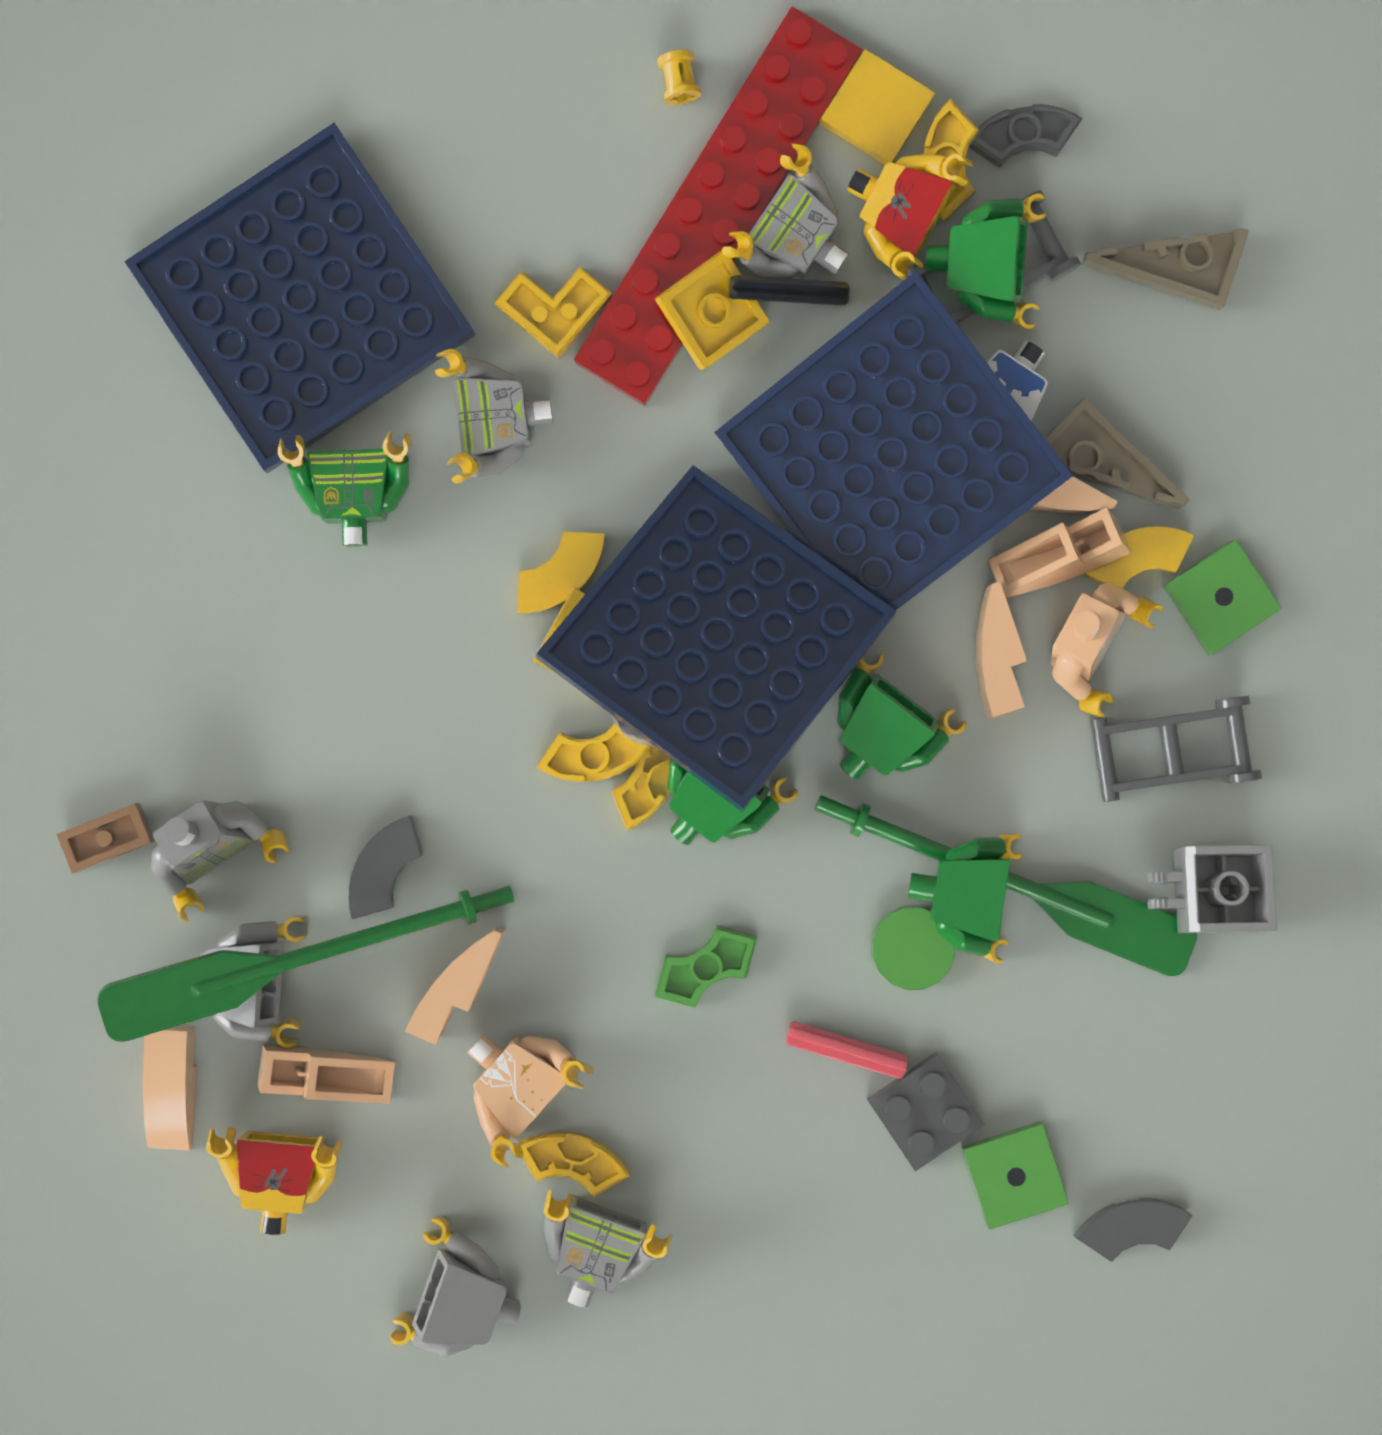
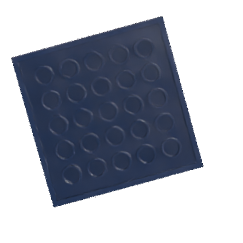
(300, 297)
(894, 447)
(716, 637)

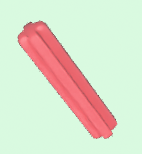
(847, 1050)

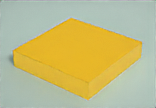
(877, 108)
(706, 315)

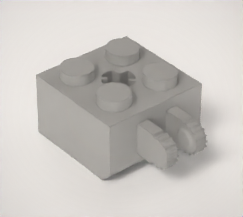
(1198, 900)

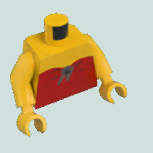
(905, 205)
(275, 1172)

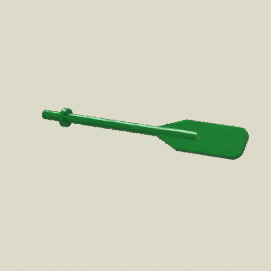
(1078, 908)
(229, 978)

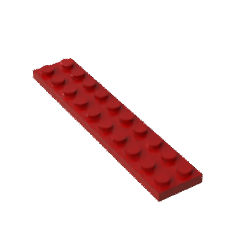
(719, 196)

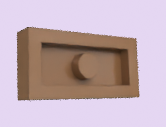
(105, 838)

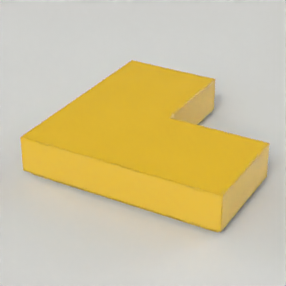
(554, 320)

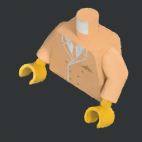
(1088, 636)
(519, 1086)

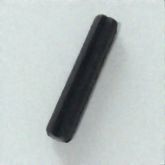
(788, 290)

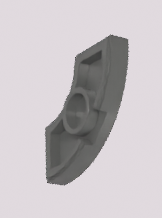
(1024, 129)
(379, 866)
(1132, 1224)

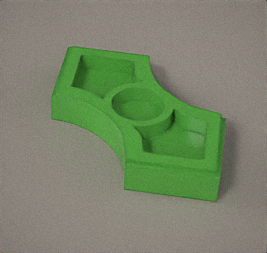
(722, 957)

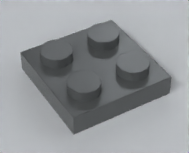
(925, 1111)

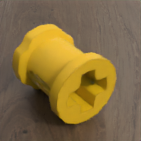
(679, 77)

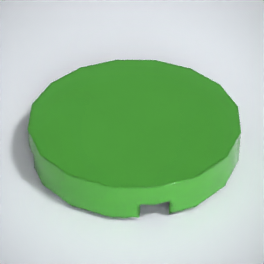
(911, 949)

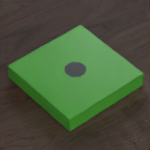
(1222, 597)
(1015, 1175)

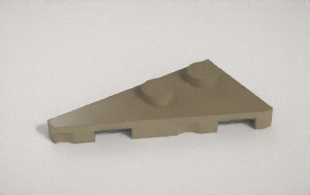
(1189, 268)
(1103, 455)

